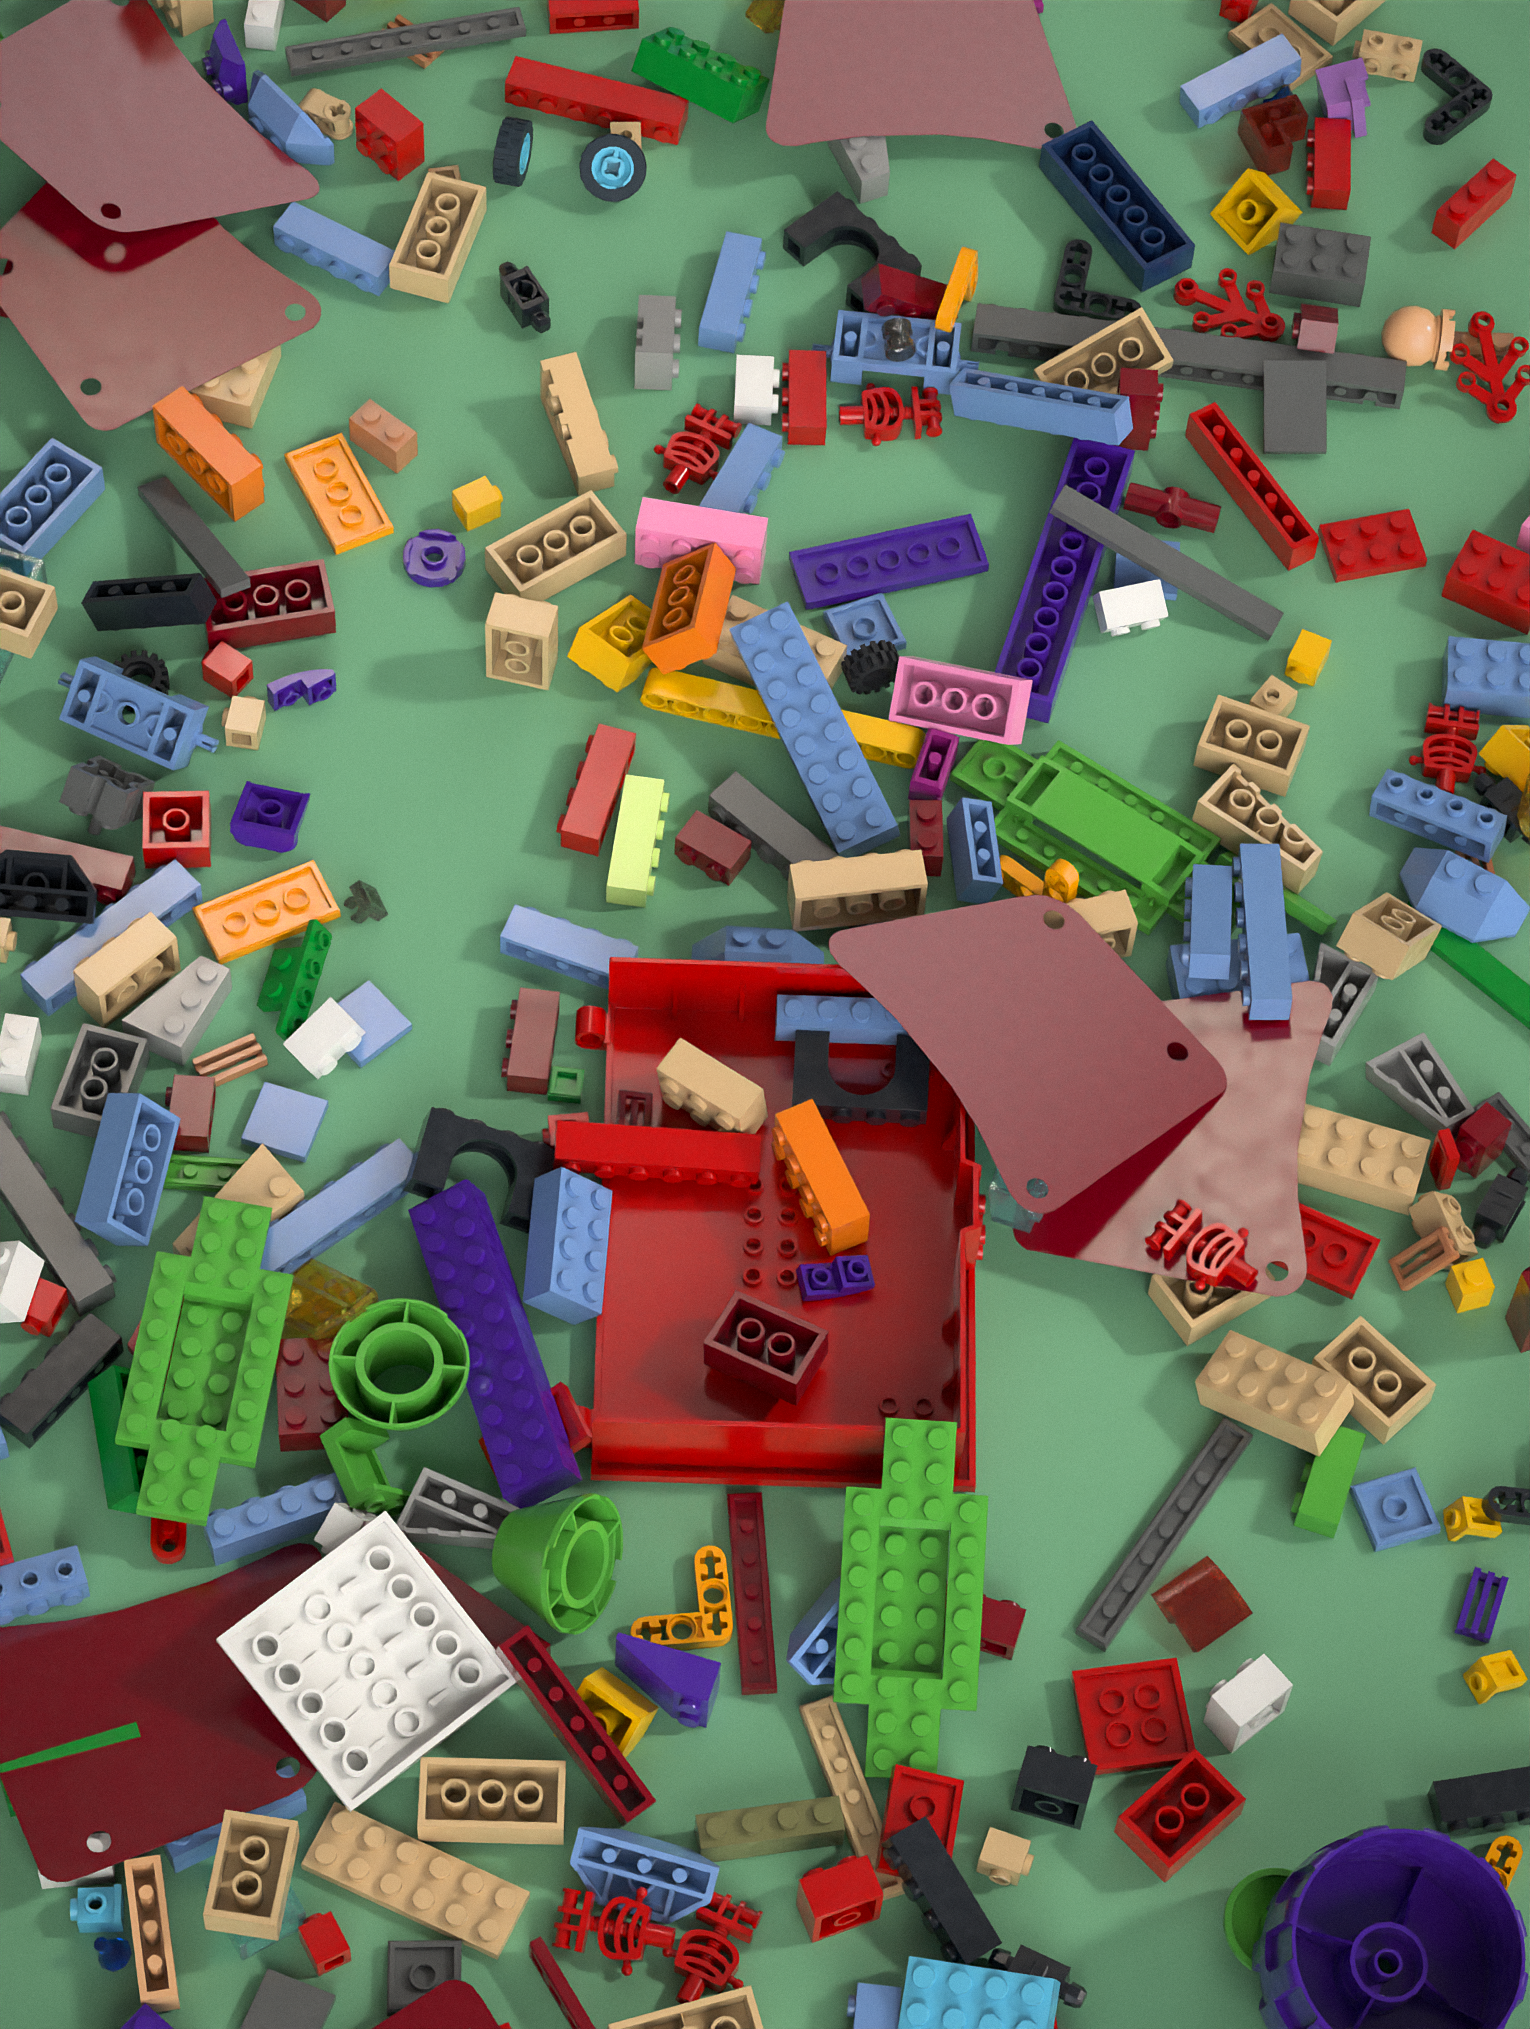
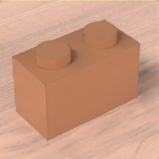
(383, 436)

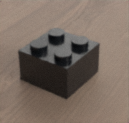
(1054, 1786)

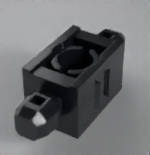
(523, 282)
(1504, 798)
(1500, 1207)
(1034, 1963)

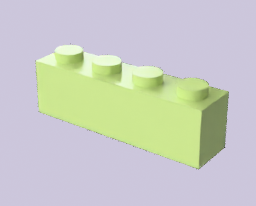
(635, 841)

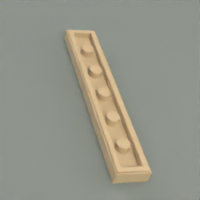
(847, 1780)

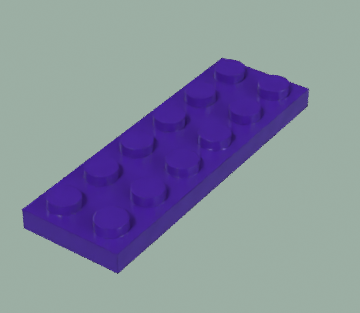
(888, 561)

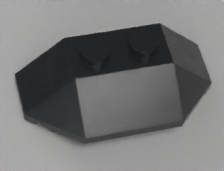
(45, 887)

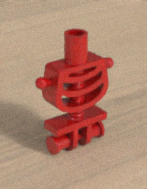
(922, 412)
(694, 452)
(1449, 753)
(1222, 1251)
(647, 1933)
(700, 1971)

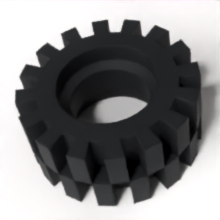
(146, 666)
(871, 667)

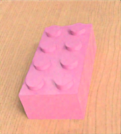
(676, 529)
(960, 700)

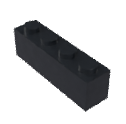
(149, 602)
(59, 1379)
(1481, 1801)
(940, 1893)

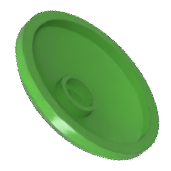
(1247, 1911)

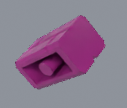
(933, 765)

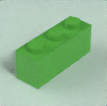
(1328, 1483)

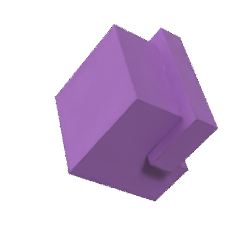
(1344, 93)

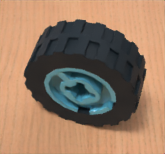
(512, 151)
(613, 167)

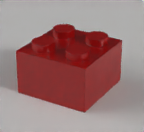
(389, 135)
(176, 828)
(839, 1897)

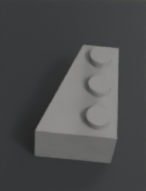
(864, 165)
(657, 342)
(1351, 989)
(181, 1010)
(1421, 1085)
(451, 1513)

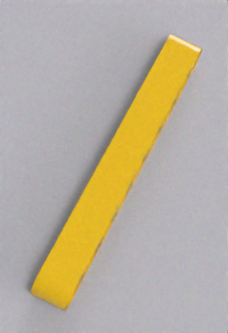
(744, 710)

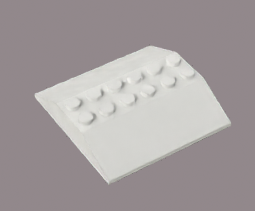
(367, 1661)

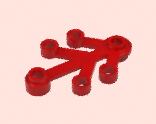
(1232, 310)
(1491, 371)

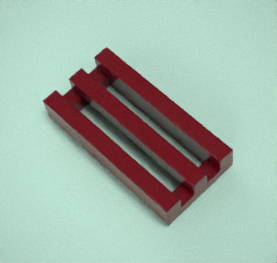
(635, 1097)

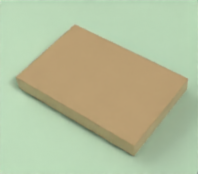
(1272, 22)

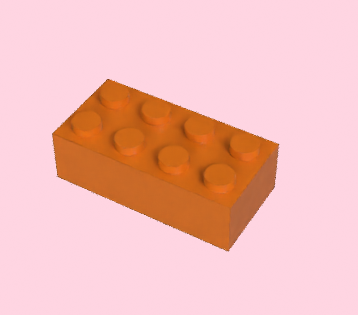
(209, 453)
(689, 609)
(820, 1178)

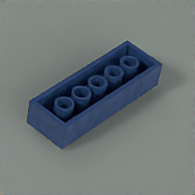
(1116, 206)

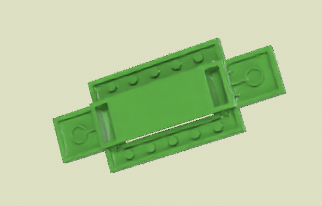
(1098, 814)
(218, 1362)
(897, 1597)

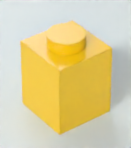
(477, 503)
(1308, 658)
(1470, 1285)

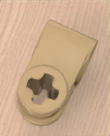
(328, 113)

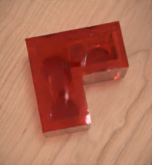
(1270, 130)

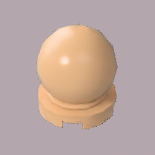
(1419, 336)

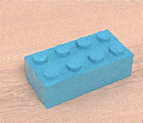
(975, 1998)

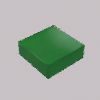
(566, 1084)

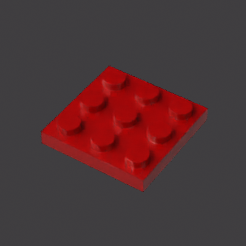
(1133, 1715)

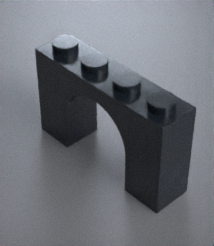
(842, 223)
(899, 1102)
(448, 1135)

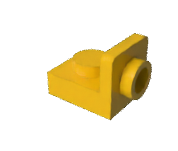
(1468, 1518)
(1494, 1675)

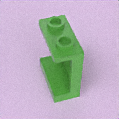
(353, 1457)

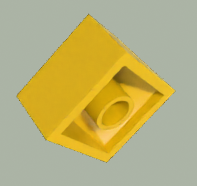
(1254, 211)
(1509, 753)
(617, 1708)

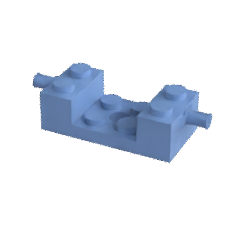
(861, 347)
(164, 725)

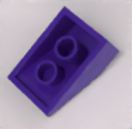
(672, 1678)

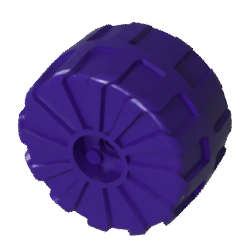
(1401, 1899)

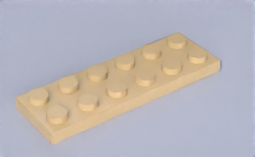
(415, 1880)

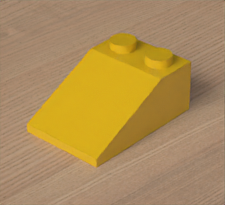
(613, 644)

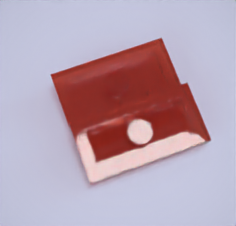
(1201, 1604)

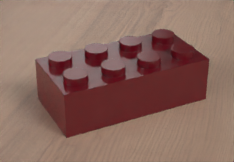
(278, 607)

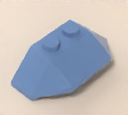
(286, 123)
(1462, 895)
(757, 945)
(814, 1639)
(621, 1861)

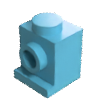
(106, 1918)

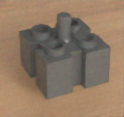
(106, 793)

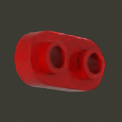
(164, 1533)

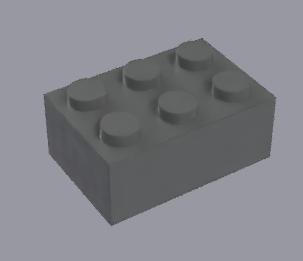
(1320, 264)
(98, 1065)

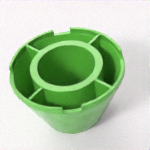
(391, 1336)
(561, 1558)

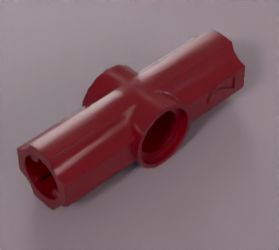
(1172, 507)

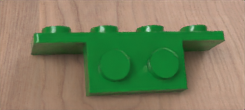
(294, 979)

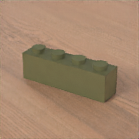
(770, 1829)

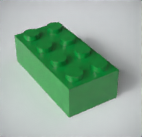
(700, 74)

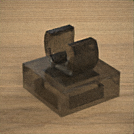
(368, 902)

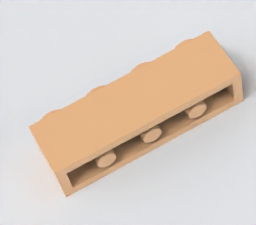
(151, 1933)

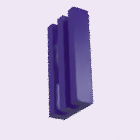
(1489, 1579)

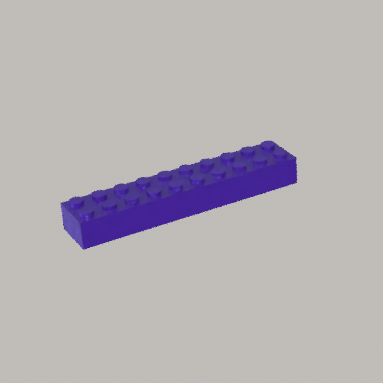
(1062, 577)
(506, 1370)

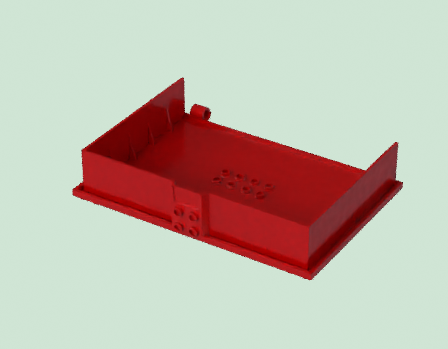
(690, 1246)

